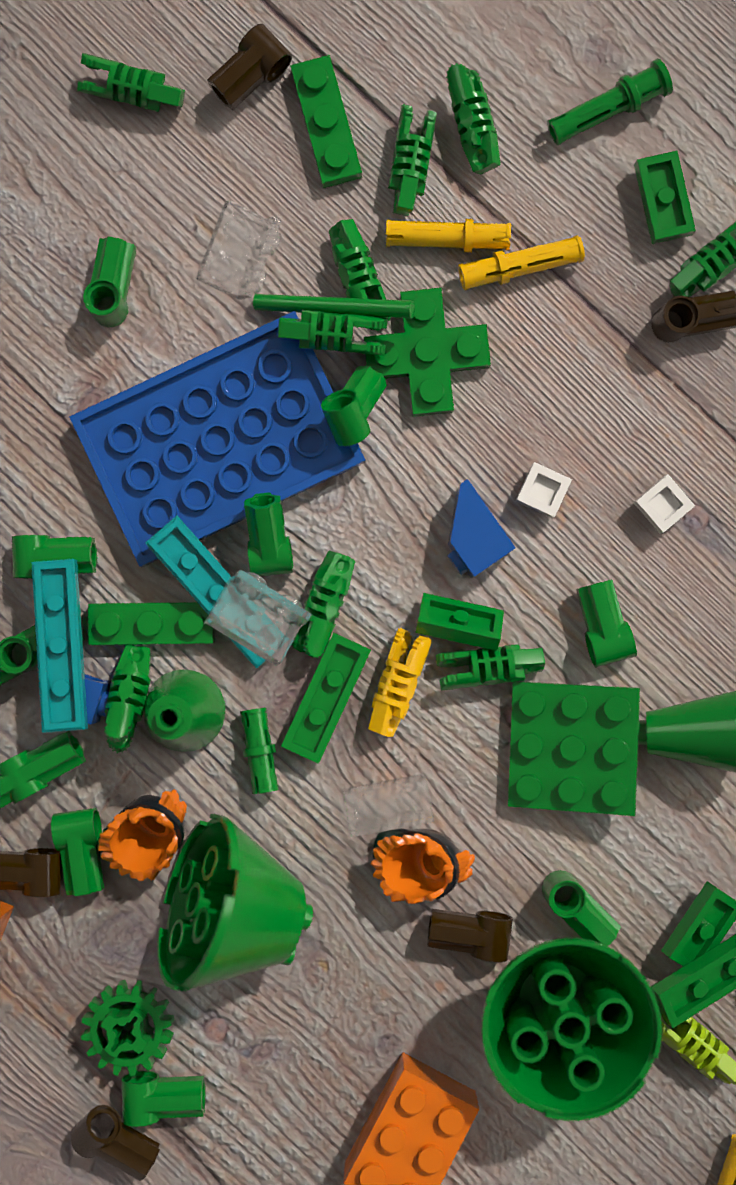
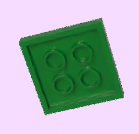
(574, 747)

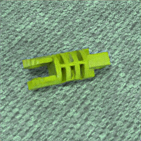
(701, 1050)

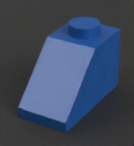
(475, 534)

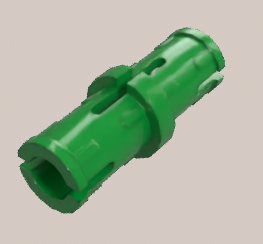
(259, 750)

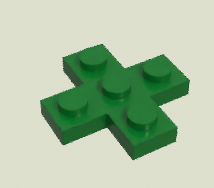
(430, 352)

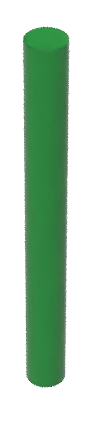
(336, 305)

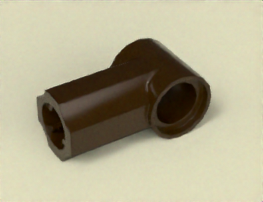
(258, 60)
(698, 316)
(32, 872)
(481, 934)
(119, 1143)

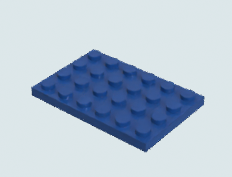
(214, 436)

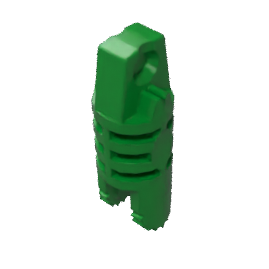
(130, 85)
(473, 118)
(410, 160)
(353, 263)
(707, 265)
(332, 331)
(324, 602)
(490, 666)
(127, 696)

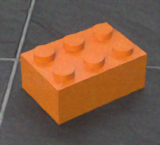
(412, 1128)

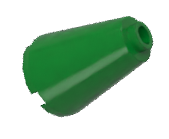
(197, 706)
(694, 732)

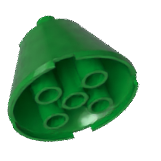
(227, 909)
(571, 1029)

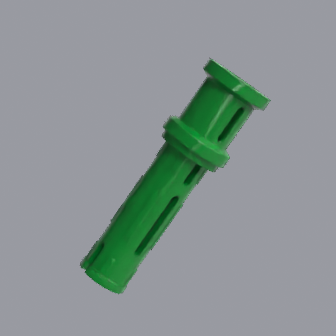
(625, 96)

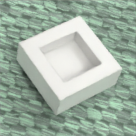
(543, 490)
(664, 504)

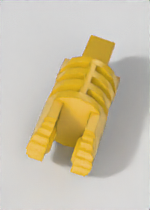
(398, 682)

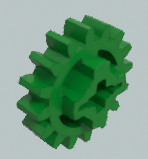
(112, 1016)

